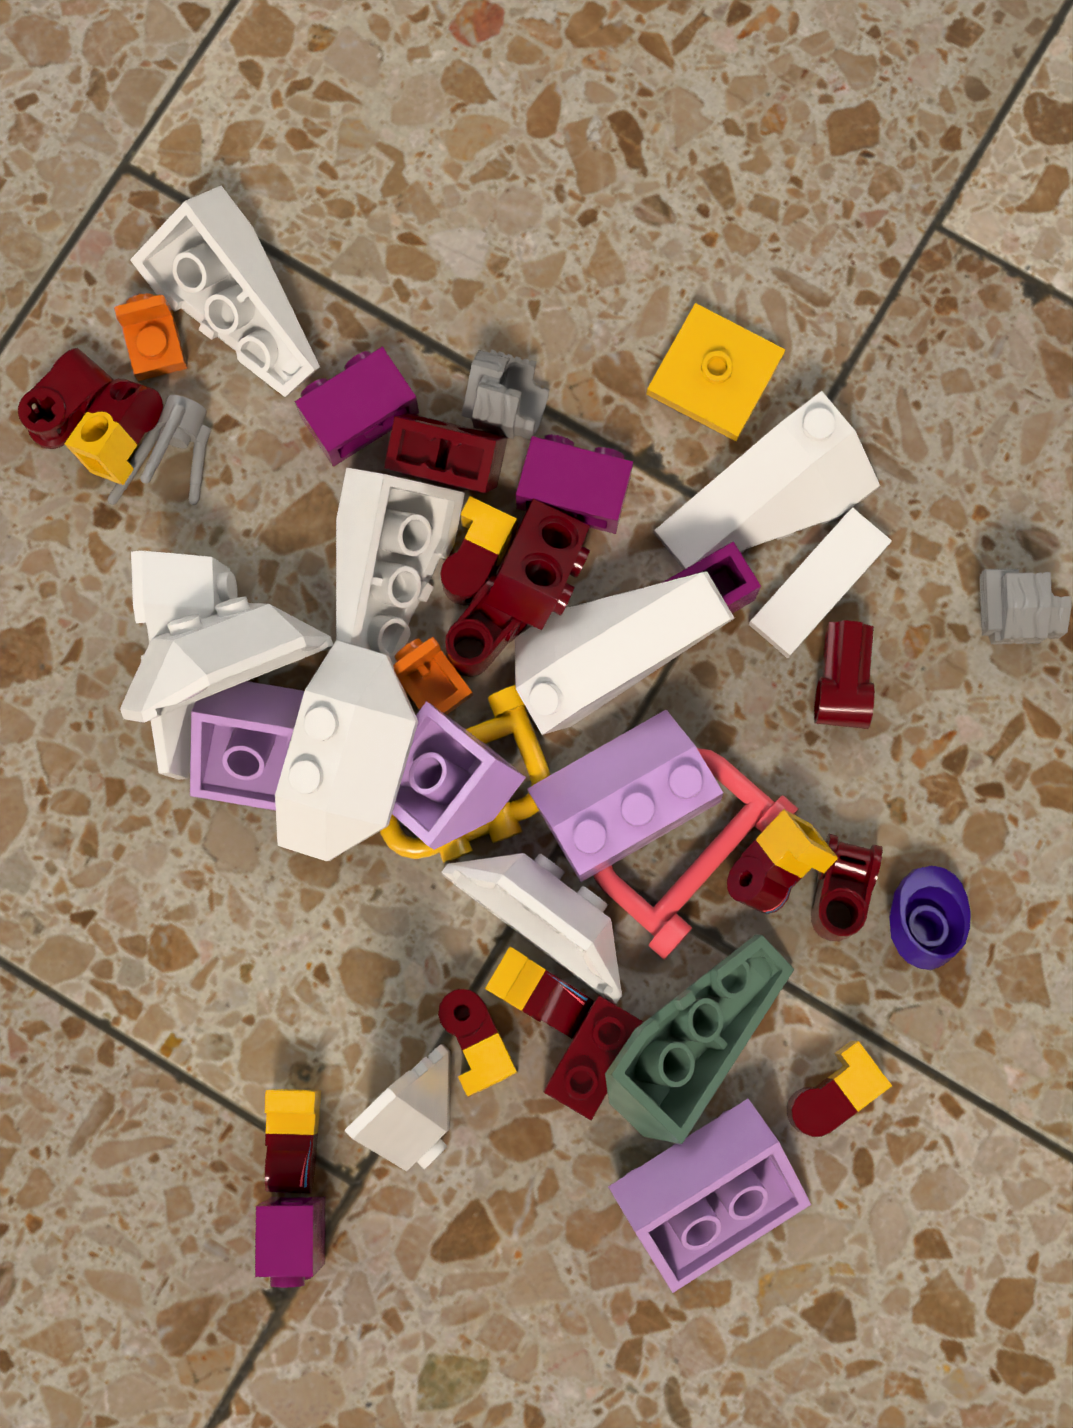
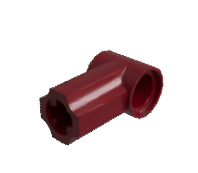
(845, 690)

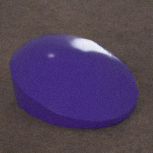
(929, 917)

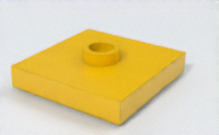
(715, 372)

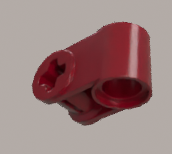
(62, 395)
(488, 626)
(848, 882)

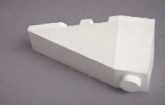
(386, 553)
(163, 591)
(410, 1114)

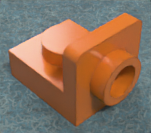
(151, 336)

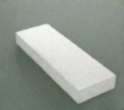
(820, 582)

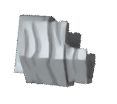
(504, 395)
(1021, 607)

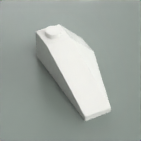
(220, 276)
(790, 480)
(610, 646)

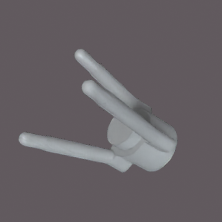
(177, 426)

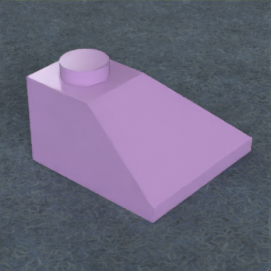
(451, 781)

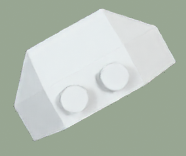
(216, 654)
(344, 754)
(546, 913)

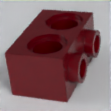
(445, 452)
(539, 564)
(580, 1075)

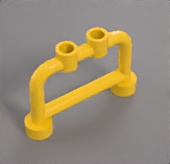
(509, 719)

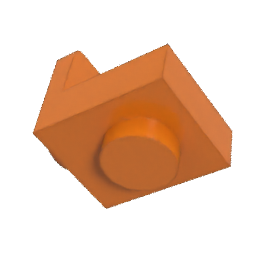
(430, 676)

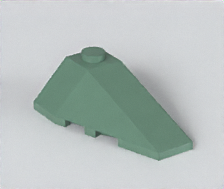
(692, 1042)

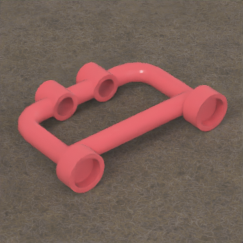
(663, 919)

